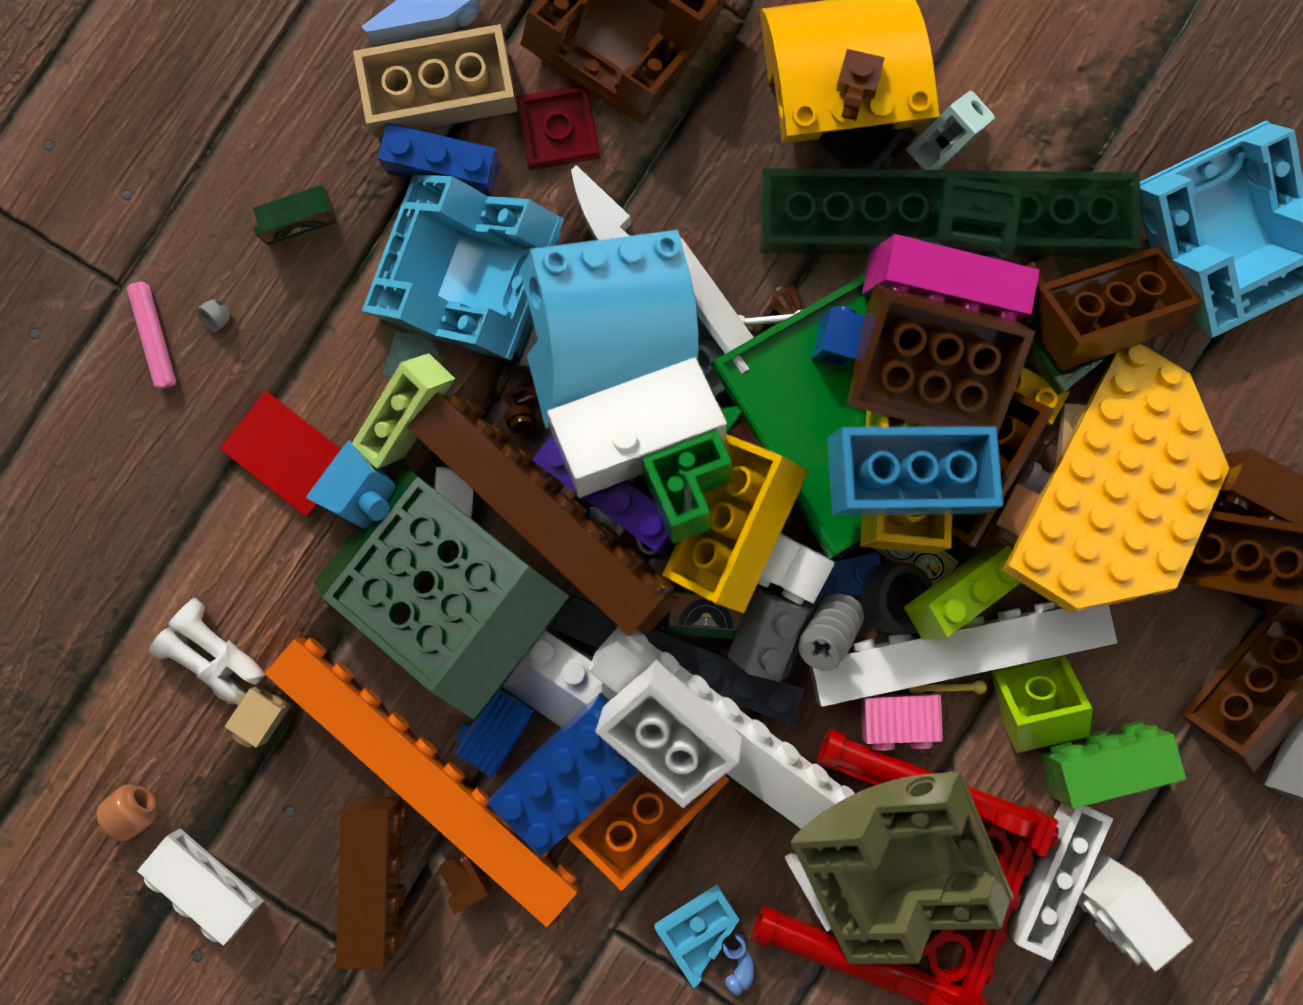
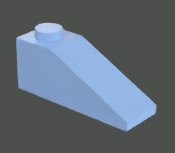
(419, 19)

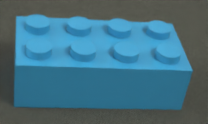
(914, 471)

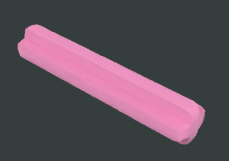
(151, 335)

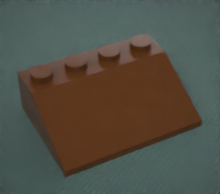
(936, 361)

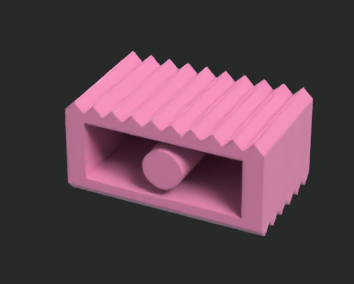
(901, 719)

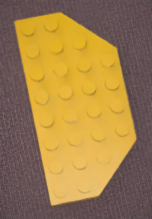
(1125, 490)

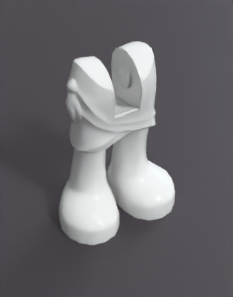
(214, 673)

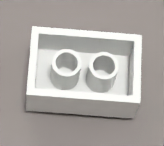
(669, 734)
(1131, 914)

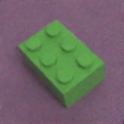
(1111, 764)

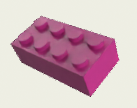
(952, 277)

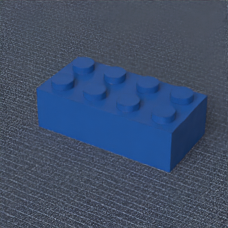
(562, 781)

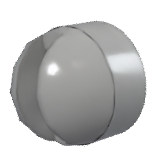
(213, 314)

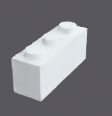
(200, 887)

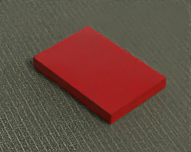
(281, 451)

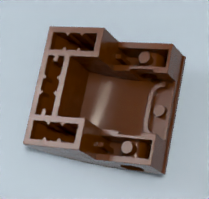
(621, 47)

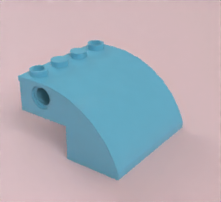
(1232, 224)
(458, 265)
(607, 314)

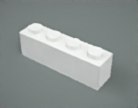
(1058, 880)

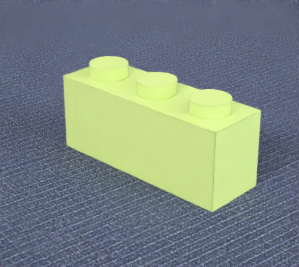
(386, 432)

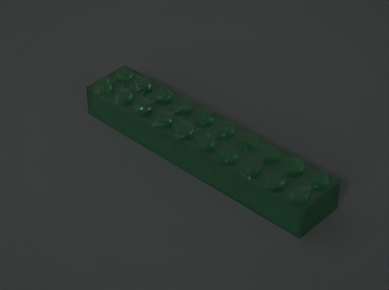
(864, 207)

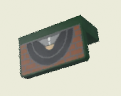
(293, 215)
(701, 617)

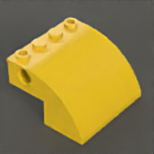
(807, 52)

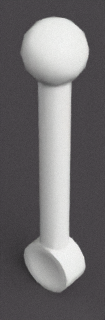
(765, 320)

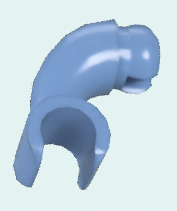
(744, 972)

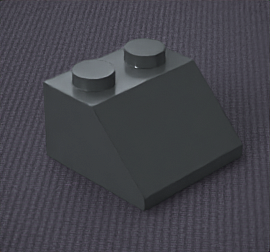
(770, 635)

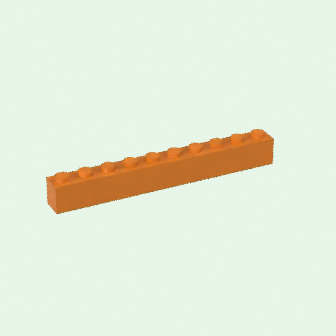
(421, 777)

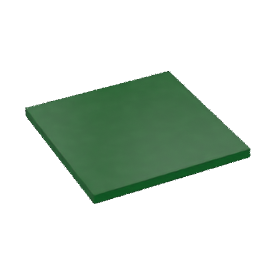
(798, 404)

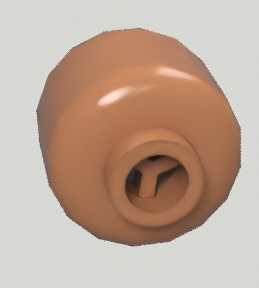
(126, 812)

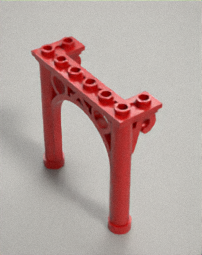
(1030, 832)

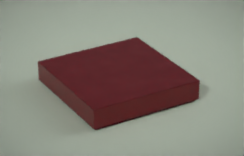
(558, 127)

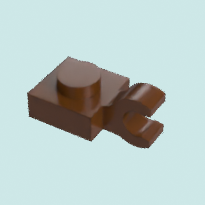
(858, 79)

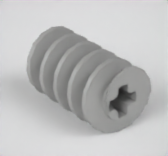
(831, 631)

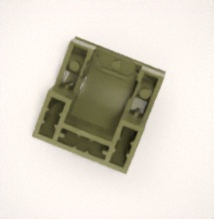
(903, 865)

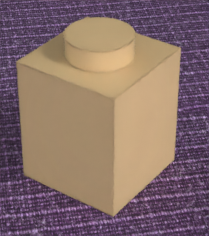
(257, 717)

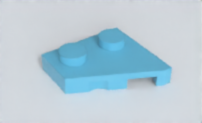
(697, 931)

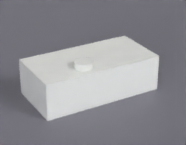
(614, 428)

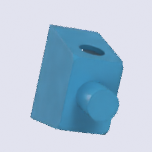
(353, 488)

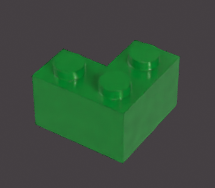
(680, 476)

